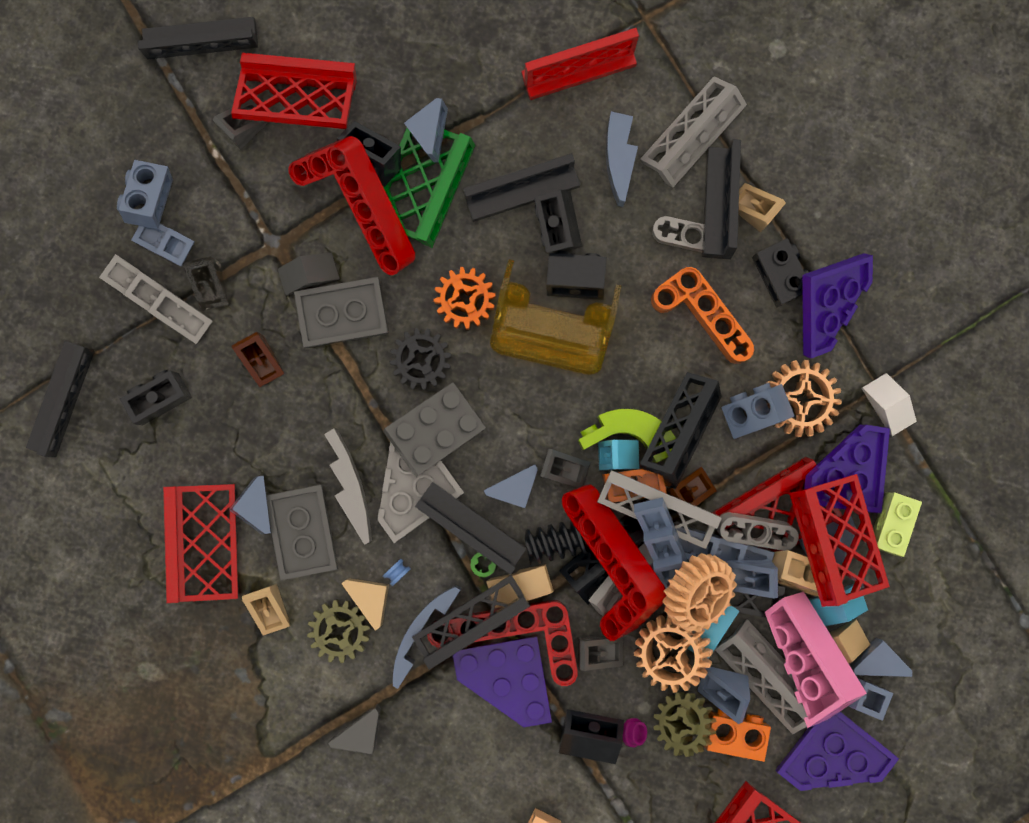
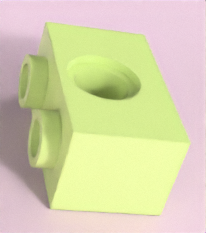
(896, 523)

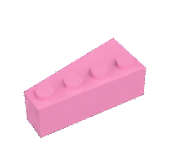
(813, 658)

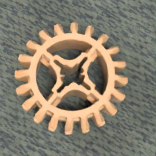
(804, 385)
(699, 592)
(679, 662)

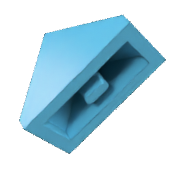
(618, 454)
(840, 614)

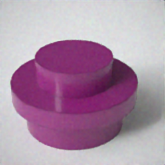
(634, 732)

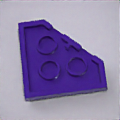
(831, 301)
(862, 454)
(508, 678)
(836, 756)

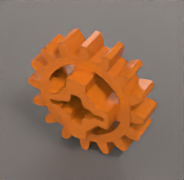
(476, 291)

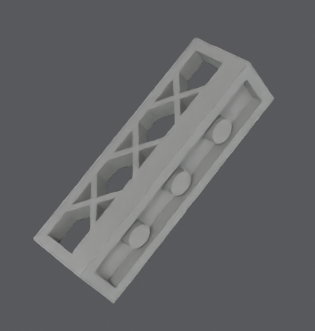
(699, 132)
(671, 502)
(762, 656)

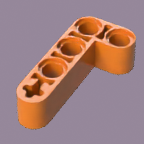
(706, 318)

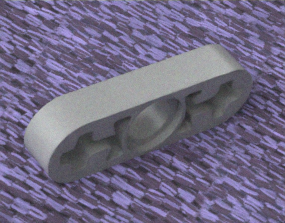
(674, 224)
(766, 540)

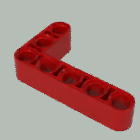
(364, 195)
(621, 560)
(540, 623)

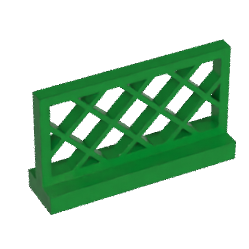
(444, 190)

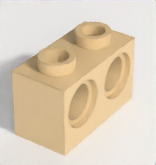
(795, 572)

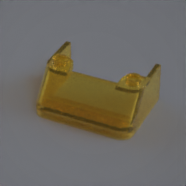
(550, 334)

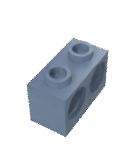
(152, 194)
(757, 411)

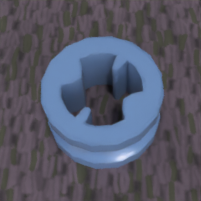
(396, 572)

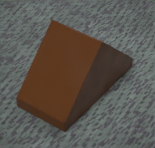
(258, 358)
(693, 488)

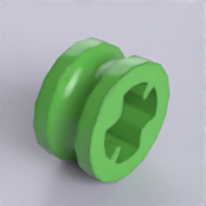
(475, 560)

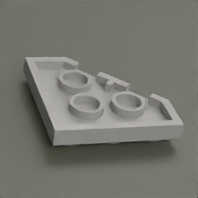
(404, 490)

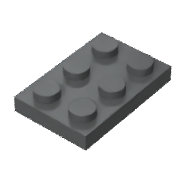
(341, 312)
(434, 429)
(301, 532)

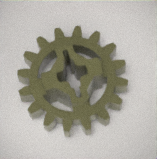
(333, 618)
(676, 732)

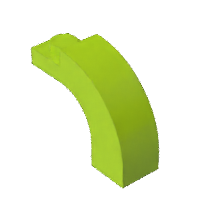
(629, 422)

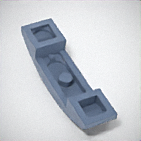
(403, 662)

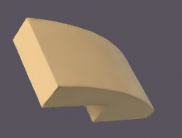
(532, 581)

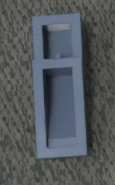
(619, 155)

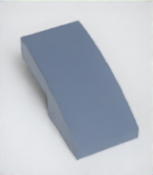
(164, 243)

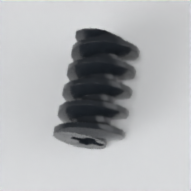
(554, 542)

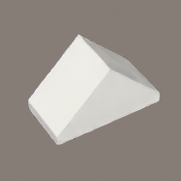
(890, 403)

